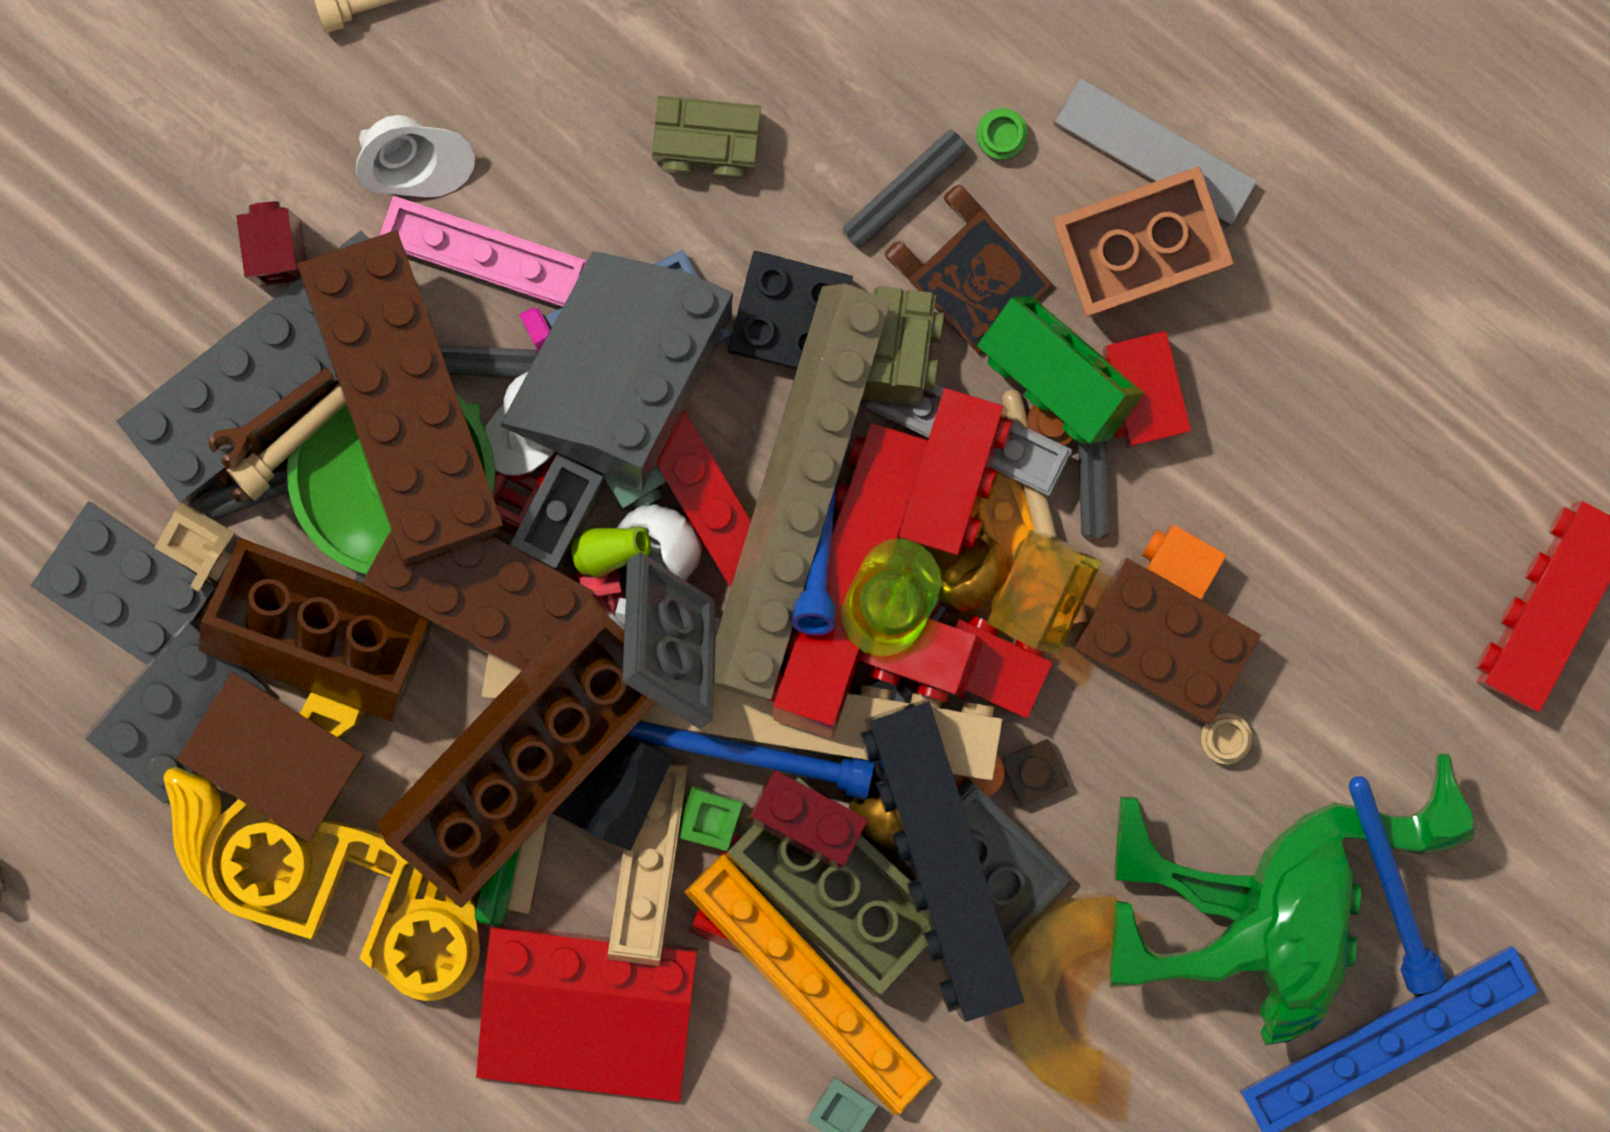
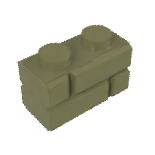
(706, 136)
(901, 358)

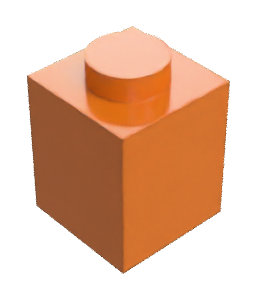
(1183, 560)

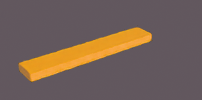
(809, 984)

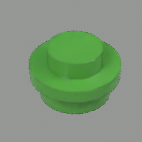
(1002, 134)

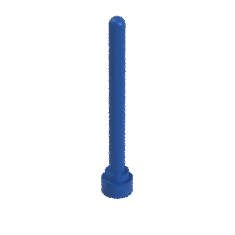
(814, 609)
(849, 776)
(1420, 967)

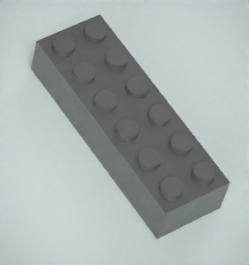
(227, 389)

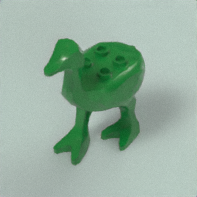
(1287, 914)

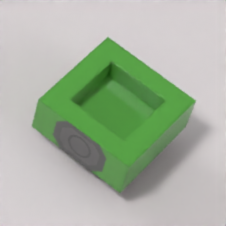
(709, 817)

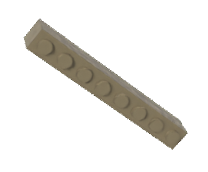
(797, 489)

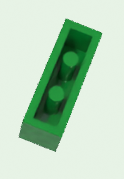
(1059, 370)

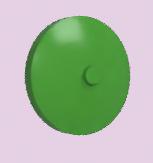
(337, 494)

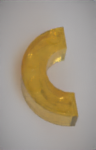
(1039, 961)

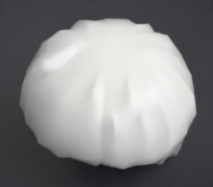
(672, 538)

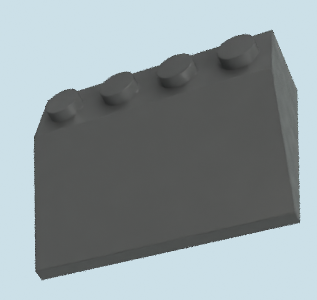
(620, 365)

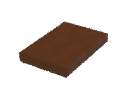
(270, 757)

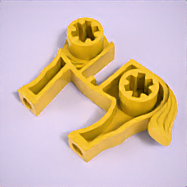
(283, 882)

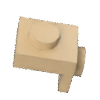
(196, 543)

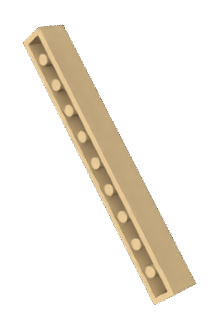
(968, 736)

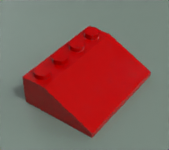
(584, 1021)

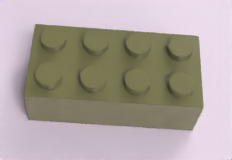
(852, 912)

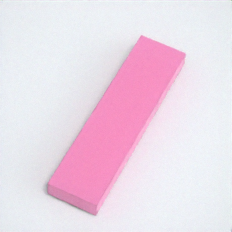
(483, 252)

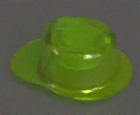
(891, 597)

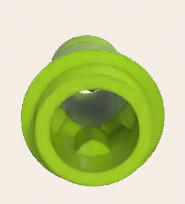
(608, 549)

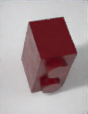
(270, 244)
(806, 819)

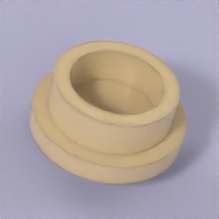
(1226, 738)

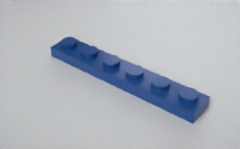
(1389, 1041)

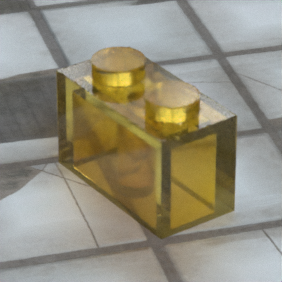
(1043, 591)

